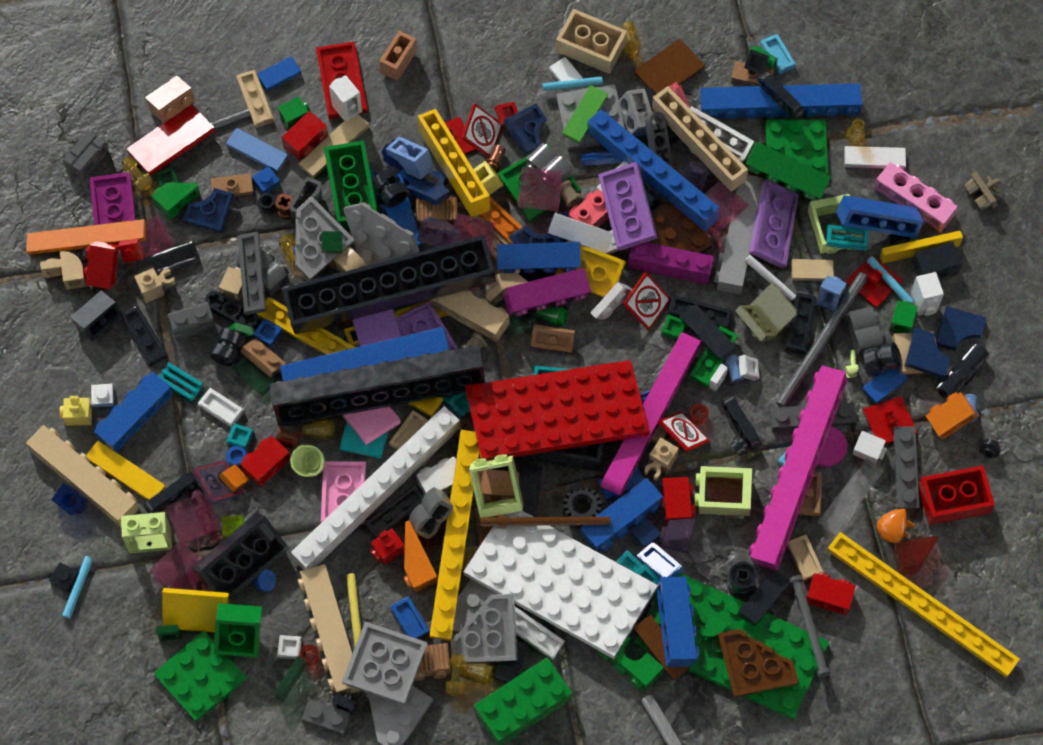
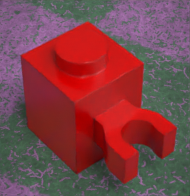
(387, 547)

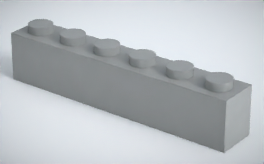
(738, 239)

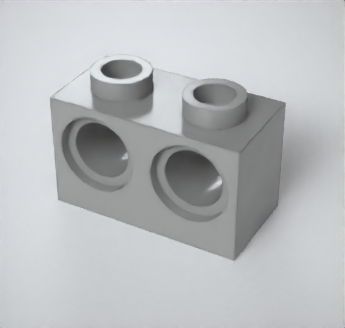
(635, 108)

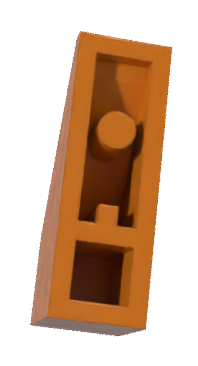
(416, 563)

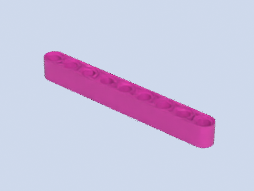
(654, 408)

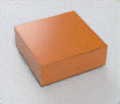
(234, 478)

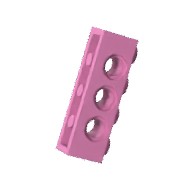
(903, 195)

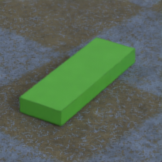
(587, 108)

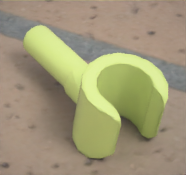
(851, 370)

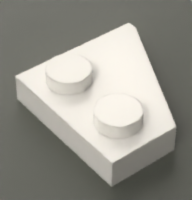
(611, 301)

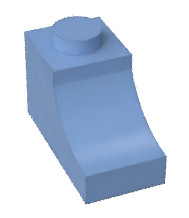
(413, 157)
(831, 293)

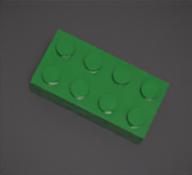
(787, 170)
(349, 178)
(523, 702)

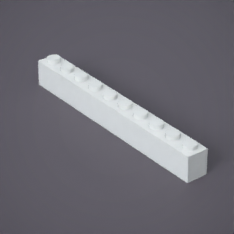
(376, 489)

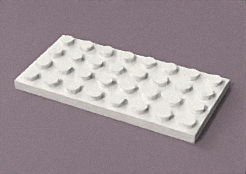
(562, 582)

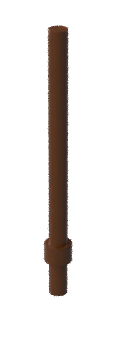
(503, 521)

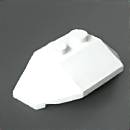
(736, 142)

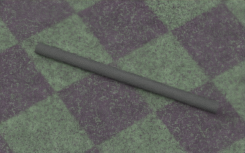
(822, 340)

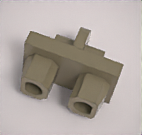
(987, 198)

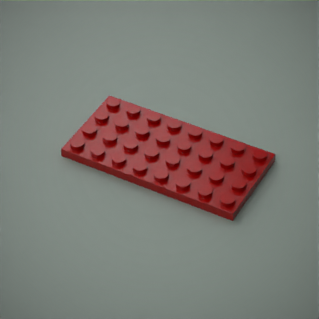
(557, 410)

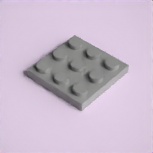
(568, 103)
(384, 663)

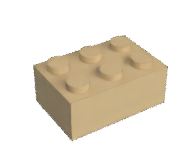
(591, 41)

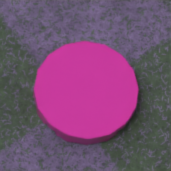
(834, 449)

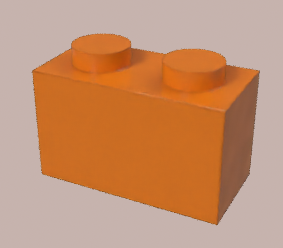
(951, 415)

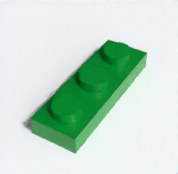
(709, 363)

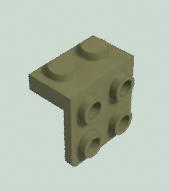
(767, 314)

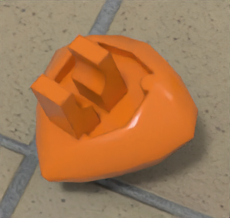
(893, 526)

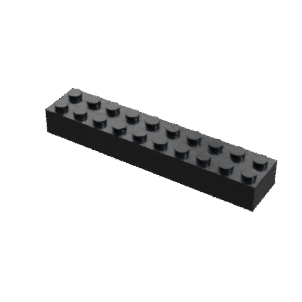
(389, 284)
(376, 386)

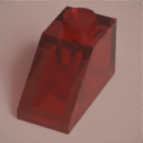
(912, 554)

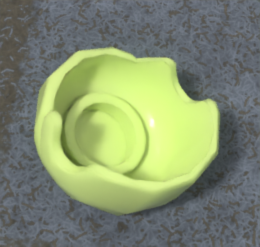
(307, 460)

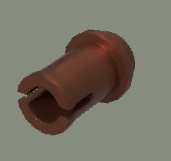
(496, 157)

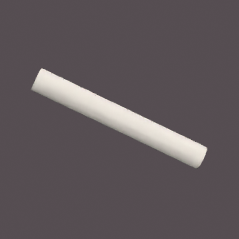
(770, 277)

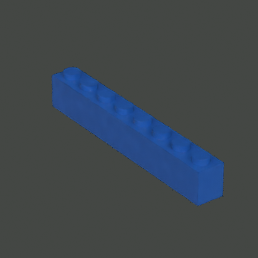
(754, 102)
(654, 170)
(389, 350)

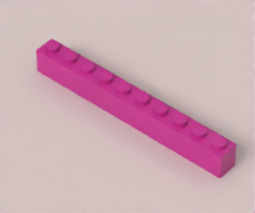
(798, 468)

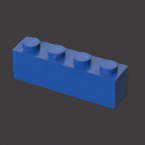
(401, 215)
(879, 216)
(539, 255)
(133, 412)
(623, 514)
(676, 622)

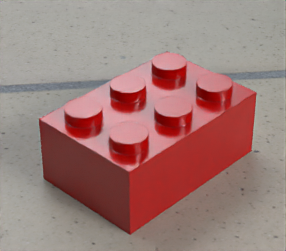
(956, 495)

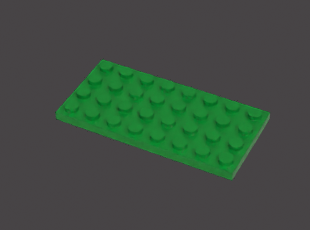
(772, 631)

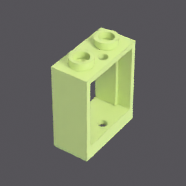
(820, 208)
(502, 506)
(722, 508)
(146, 528)

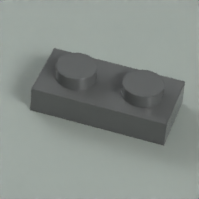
(326, 717)

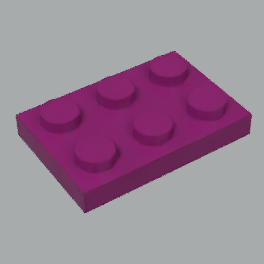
(112, 198)

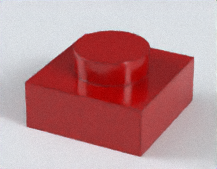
(504, 111)
(131, 250)

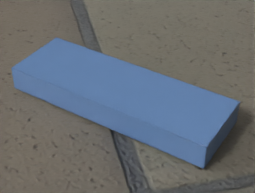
(257, 150)

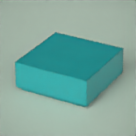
(240, 436)

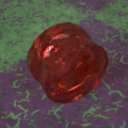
(695, 418)
(313, 649)

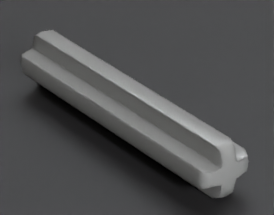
(660, 720)

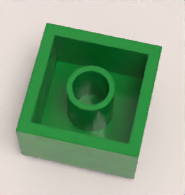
(237, 630)

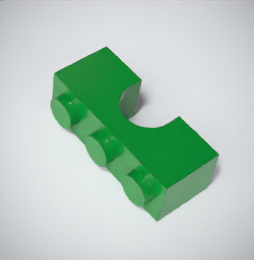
(641, 672)

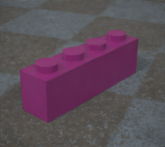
(671, 262)
(546, 291)

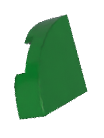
(242, 329)
(713, 627)

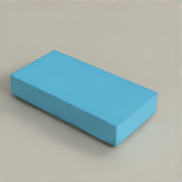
(777, 48)

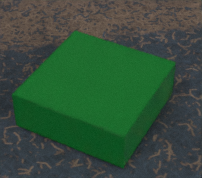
(673, 327)

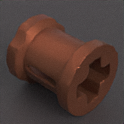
(281, 201)
(289, 437)

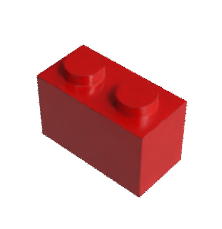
(304, 136)
(101, 265)
(265, 460)
(676, 499)
(830, 593)

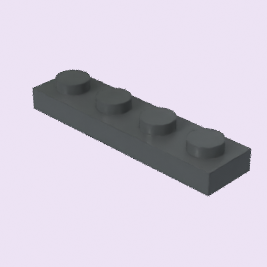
(252, 273)
(788, 417)
(906, 468)

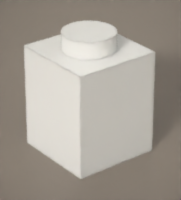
(869, 447)

